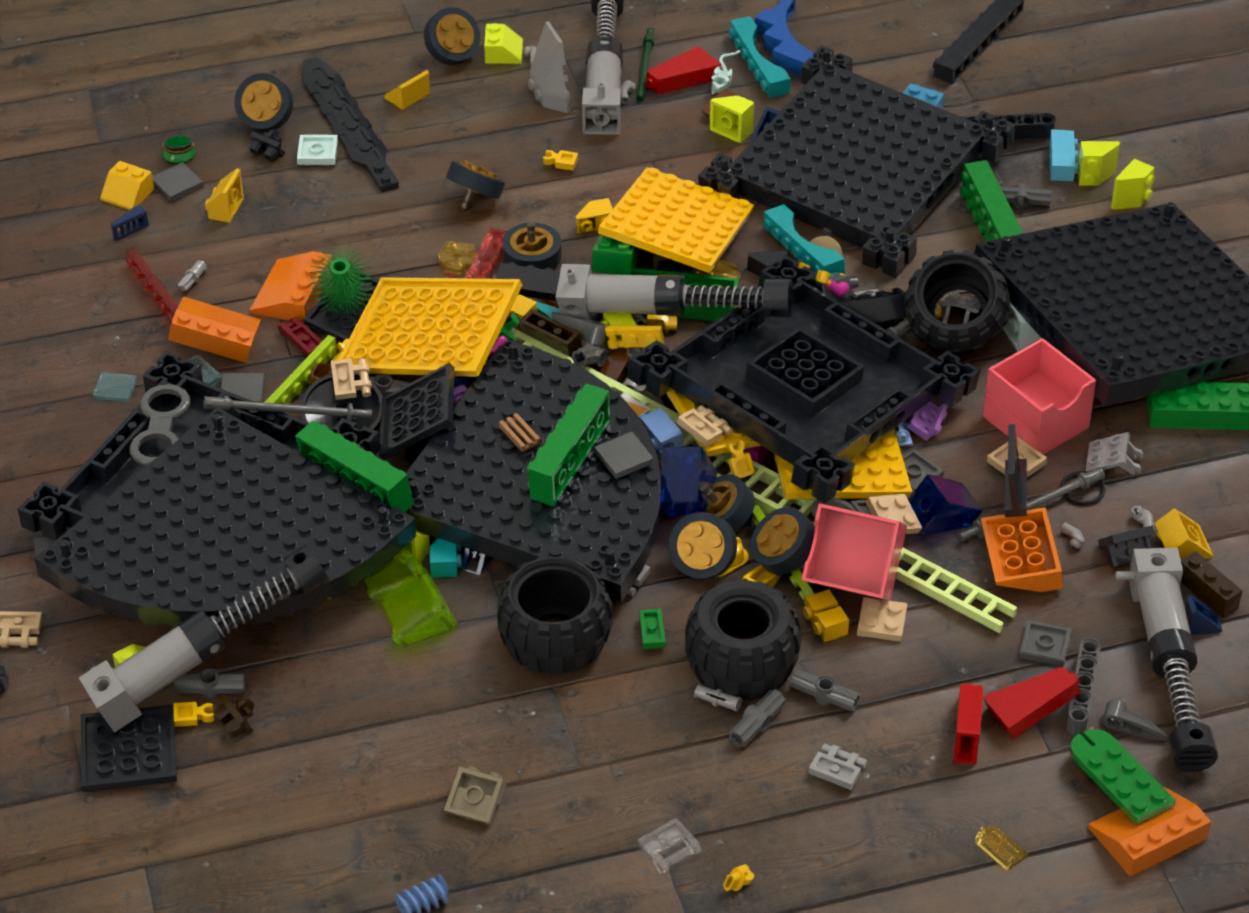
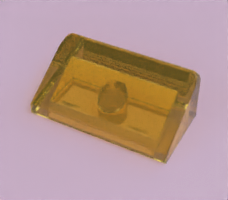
(1000, 847)

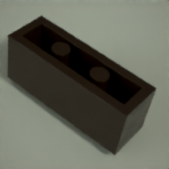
(551, 332)
(1210, 585)

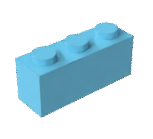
(1063, 155)

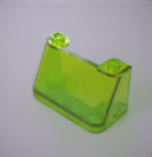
(410, 600)

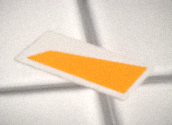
(639, 408)

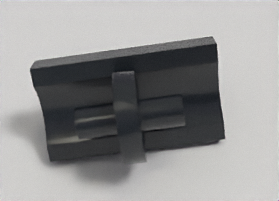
(269, 142)

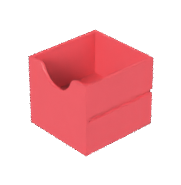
(1041, 395)
(855, 552)

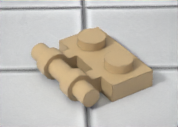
(343, 378)
(704, 425)
(20, 623)

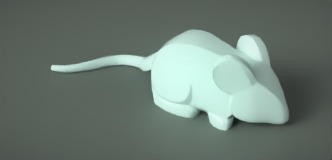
(722, 78)

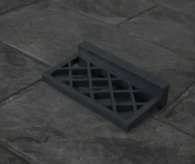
(1015, 479)

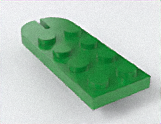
(1120, 775)

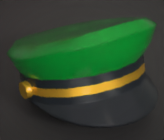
(178, 149)

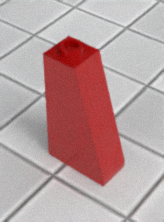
(682, 71)
(1032, 700)
(968, 723)

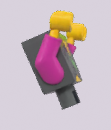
(834, 284)

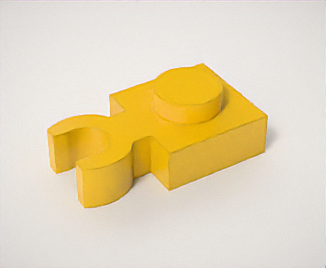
(562, 160)
(740, 463)
(188, 713)

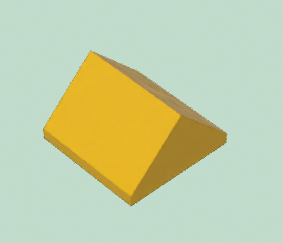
(410, 91)

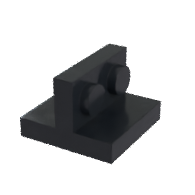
(1121, 545)

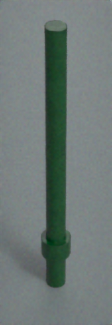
(648, 43)

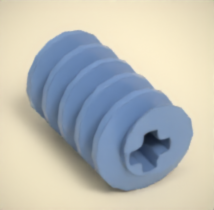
(423, 896)

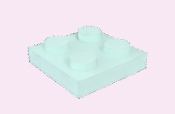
(317, 150)

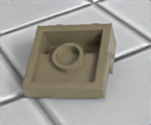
(475, 795)

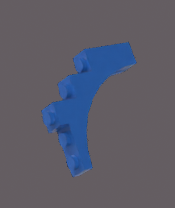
(778, 39)

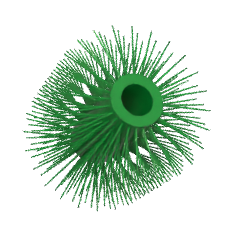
(341, 279)

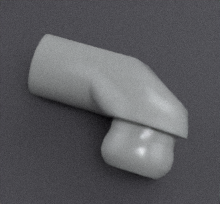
(530, 51)
(626, 87)
(1142, 516)
(1074, 533)

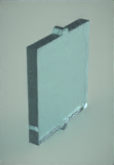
(114, 387)

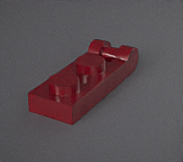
(300, 335)

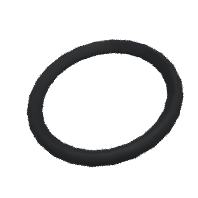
(1087, 502)

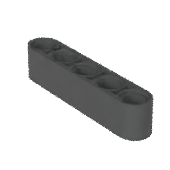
(1086, 673)

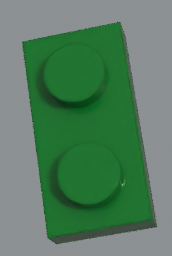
(652, 628)

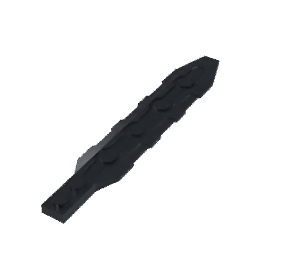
(349, 122)

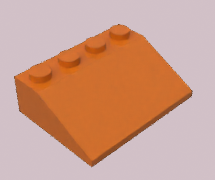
(289, 287)
(214, 329)
(1023, 551)
(1153, 840)

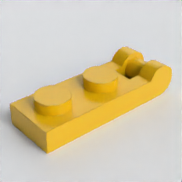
(633, 336)

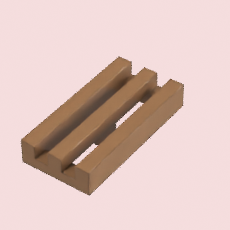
(520, 427)

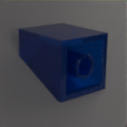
(681, 477)
(943, 505)

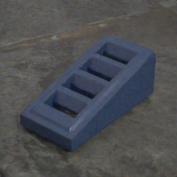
(134, 219)

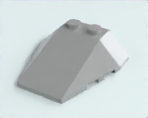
(547, 72)

